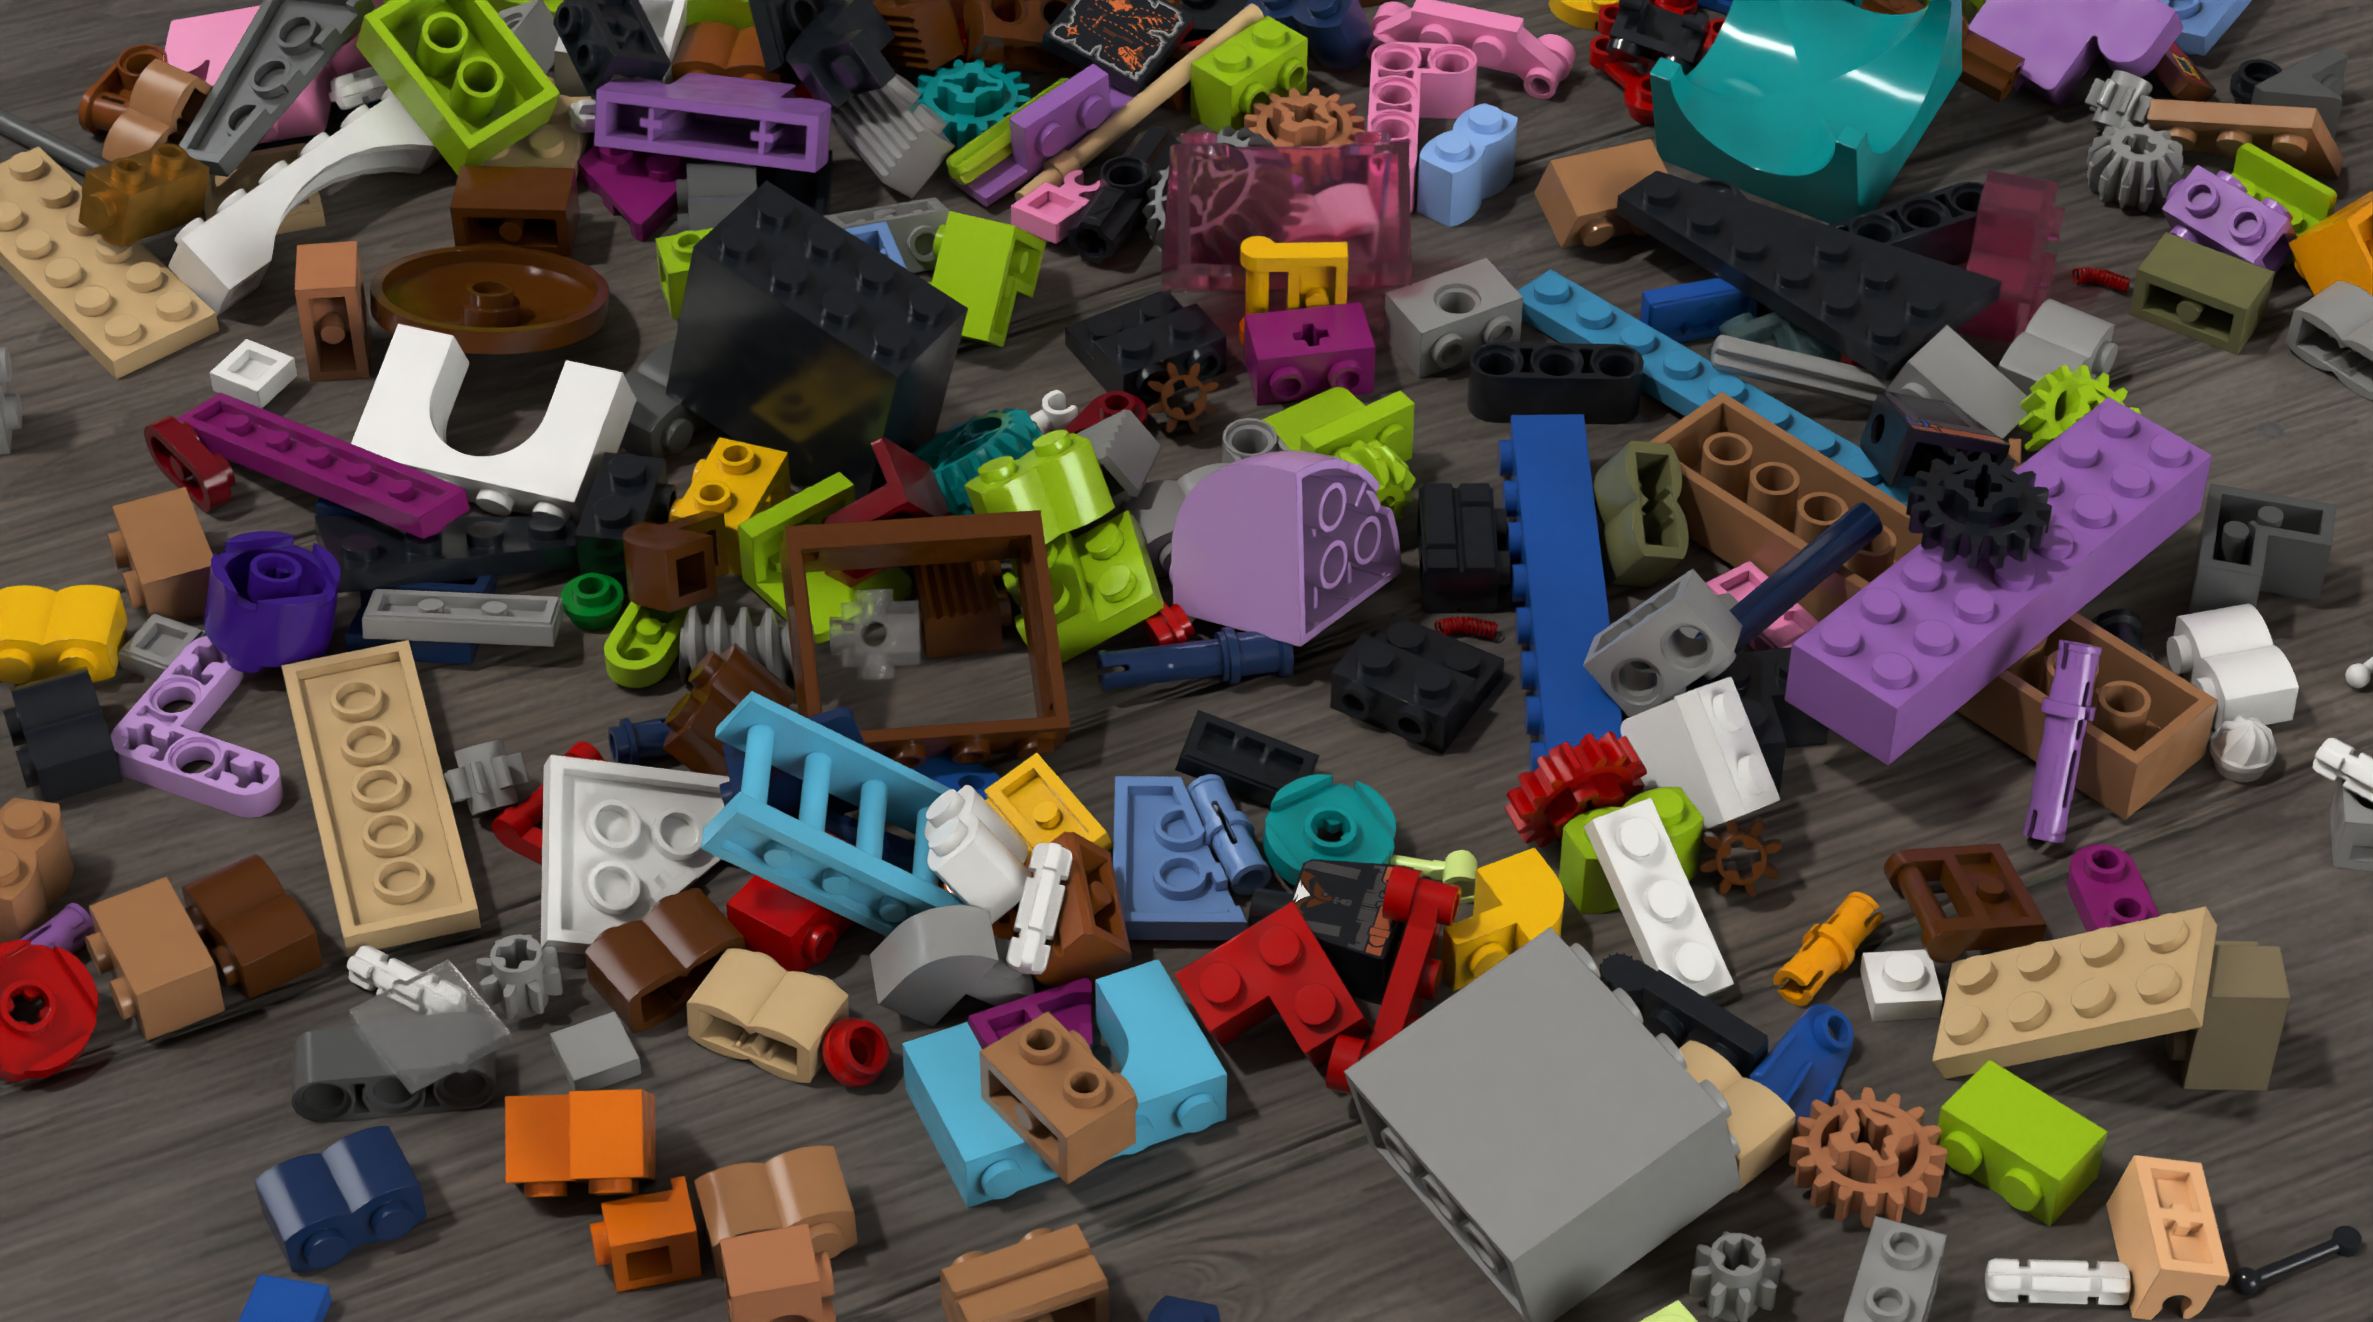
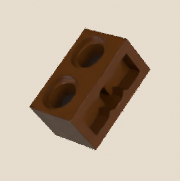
(1015, 36)

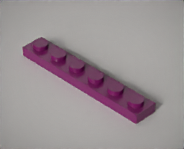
(327, 466)

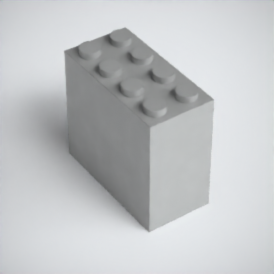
(1546, 1127)

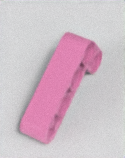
(1418, 83)

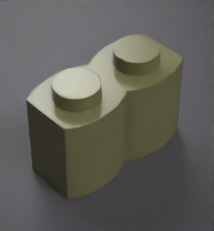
(1640, 514)

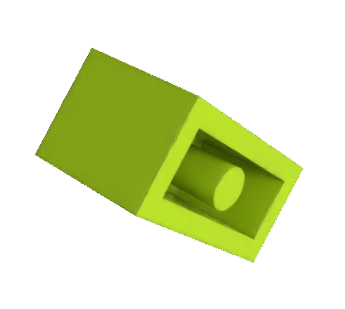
(2020, 1142)

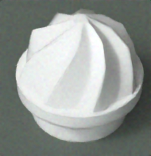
(2243, 749)

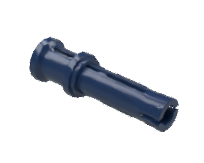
(1226, 656)

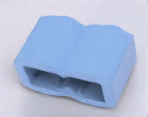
(1467, 164)

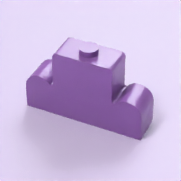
(2068, 35)
(715, 120)

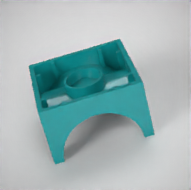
(1809, 100)

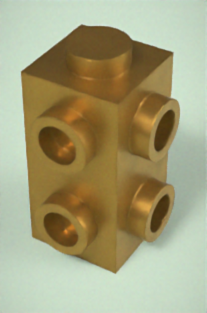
(143, 194)

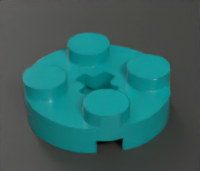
(1316, 803)

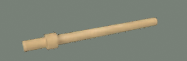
(1137, 108)

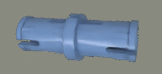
(1242, 858)

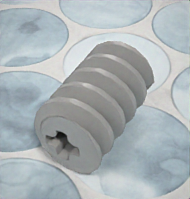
(764, 642)

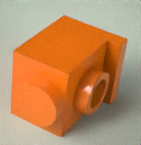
(648, 1238)

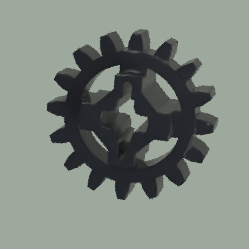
(1978, 510)

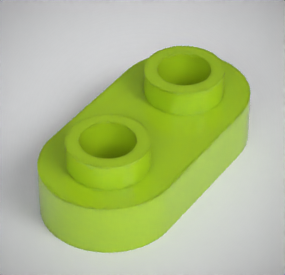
(643, 645)

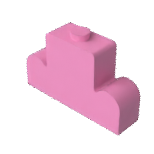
(207, 42)

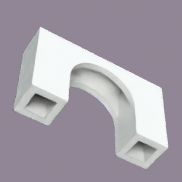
(541, 476)

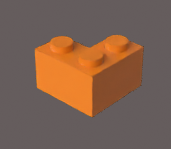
(581, 1138)

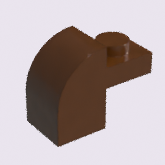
(675, 561)

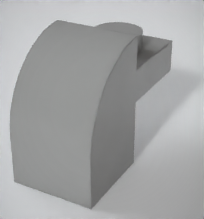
(940, 959)

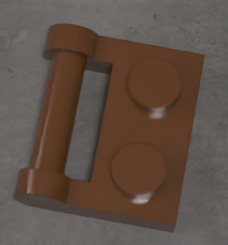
(1984, 890)

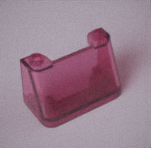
(1291, 197)

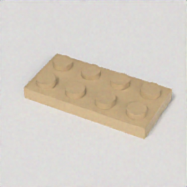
(2076, 993)

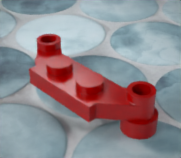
(1416, 973)

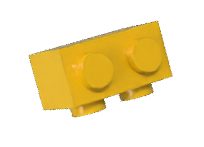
(736, 482)

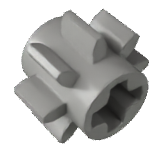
(2119, 100)
(486, 777)
(519, 976)
(1735, 1277)

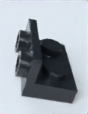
(610, 40)

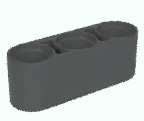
(345, 1079)

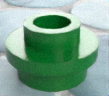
(592, 600)

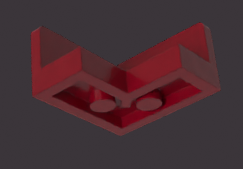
(909, 493)

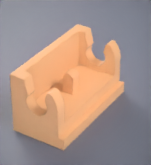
(2166, 1235)

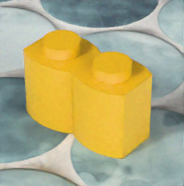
(60, 631)

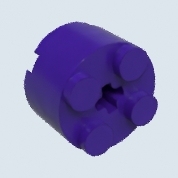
(271, 601)

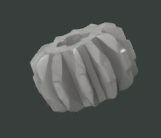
(2134, 166)

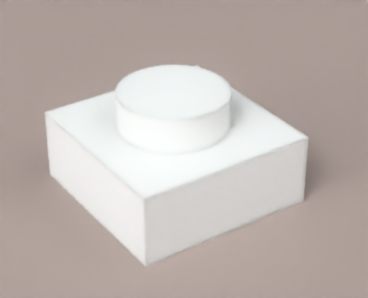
(253, 373)
(1901, 985)

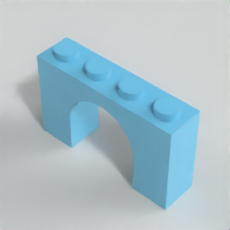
(1150, 1036)

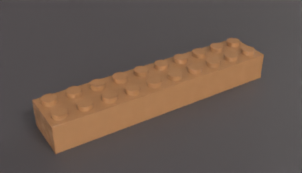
(1768, 495)

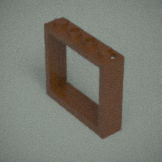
(924, 543)

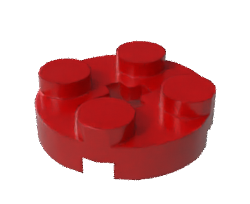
(65, 1021)

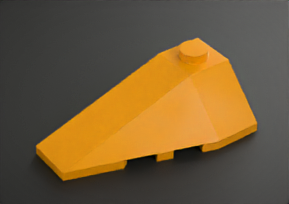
(2338, 248)

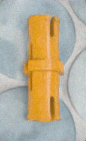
(1828, 948)

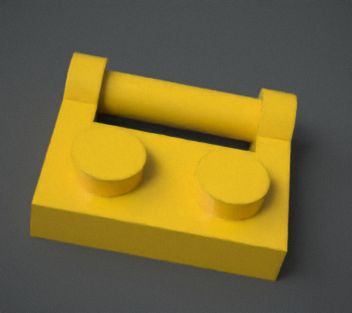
(1314, 273)

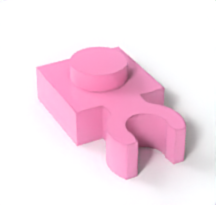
(1053, 209)

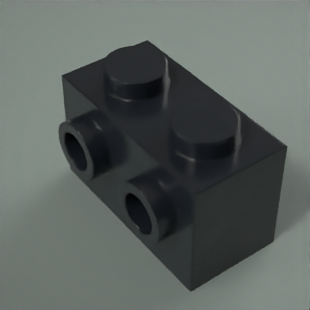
(623, 494)

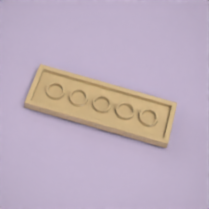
(105, 295)
(380, 798)

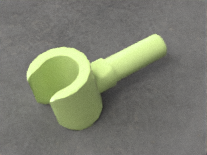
(1456, 870)

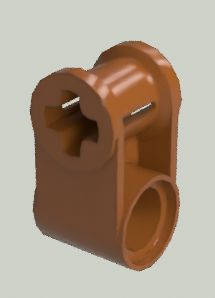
(112, 92)

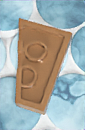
(2287, 133)

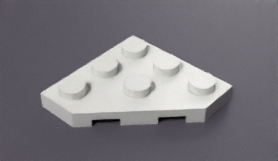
(618, 843)

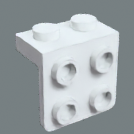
(1705, 749)

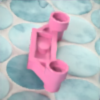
(1494, 37)

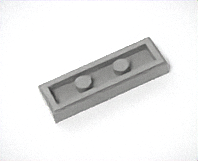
(462, 617)

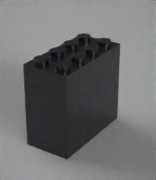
(811, 341)

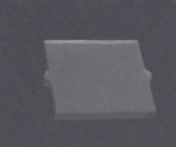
(430, 1026)

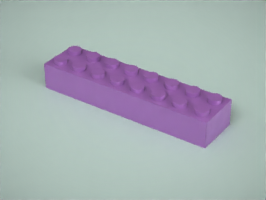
(1941, 632)

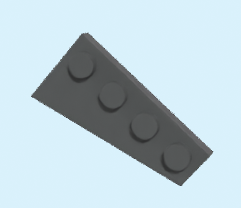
(266, 74)

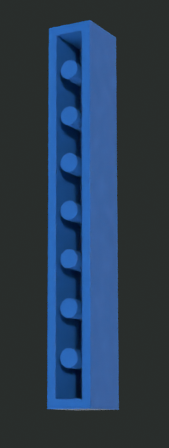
(1555, 579)

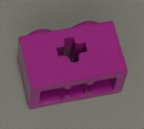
(1308, 352)

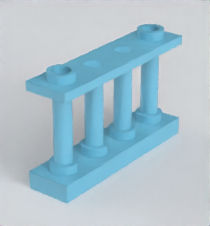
(799, 851)

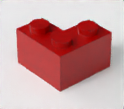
(1269, 971)

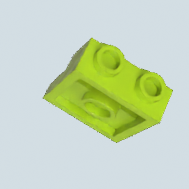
(1097, 584)

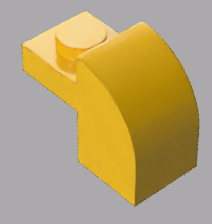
(1511, 907)

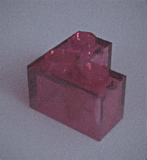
(2011, 245)

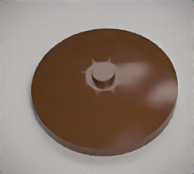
(492, 297)

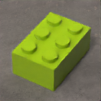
(458, 75)

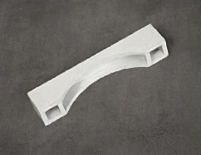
(233, 249)

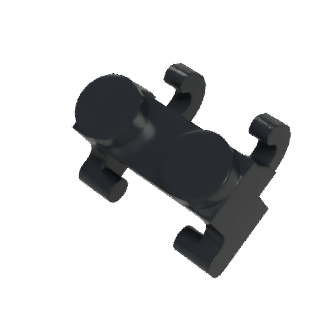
(1657, 33)

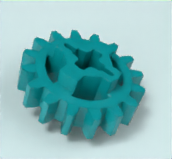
(972, 97)

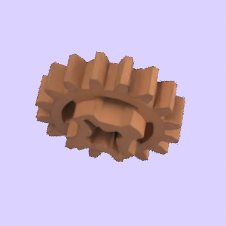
(1305, 120)
(1867, 1157)

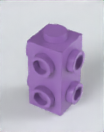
(2227, 219)

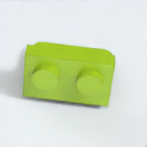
(1339, 419)
(760, 557)

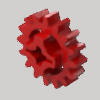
(1572, 783)

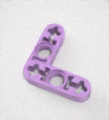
(169, 741)

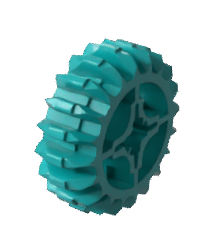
(968, 445)

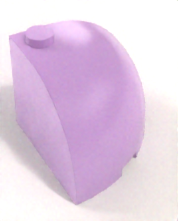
(1282, 544)

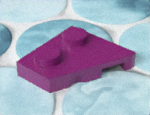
(634, 184)

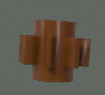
(1197, 405)
(1730, 870)

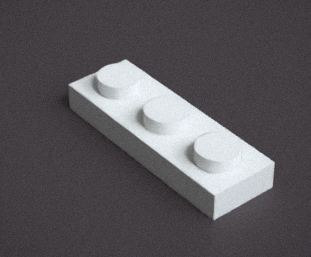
(1657, 897)

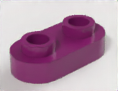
(2107, 888)

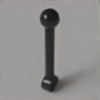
(2344, 1242)

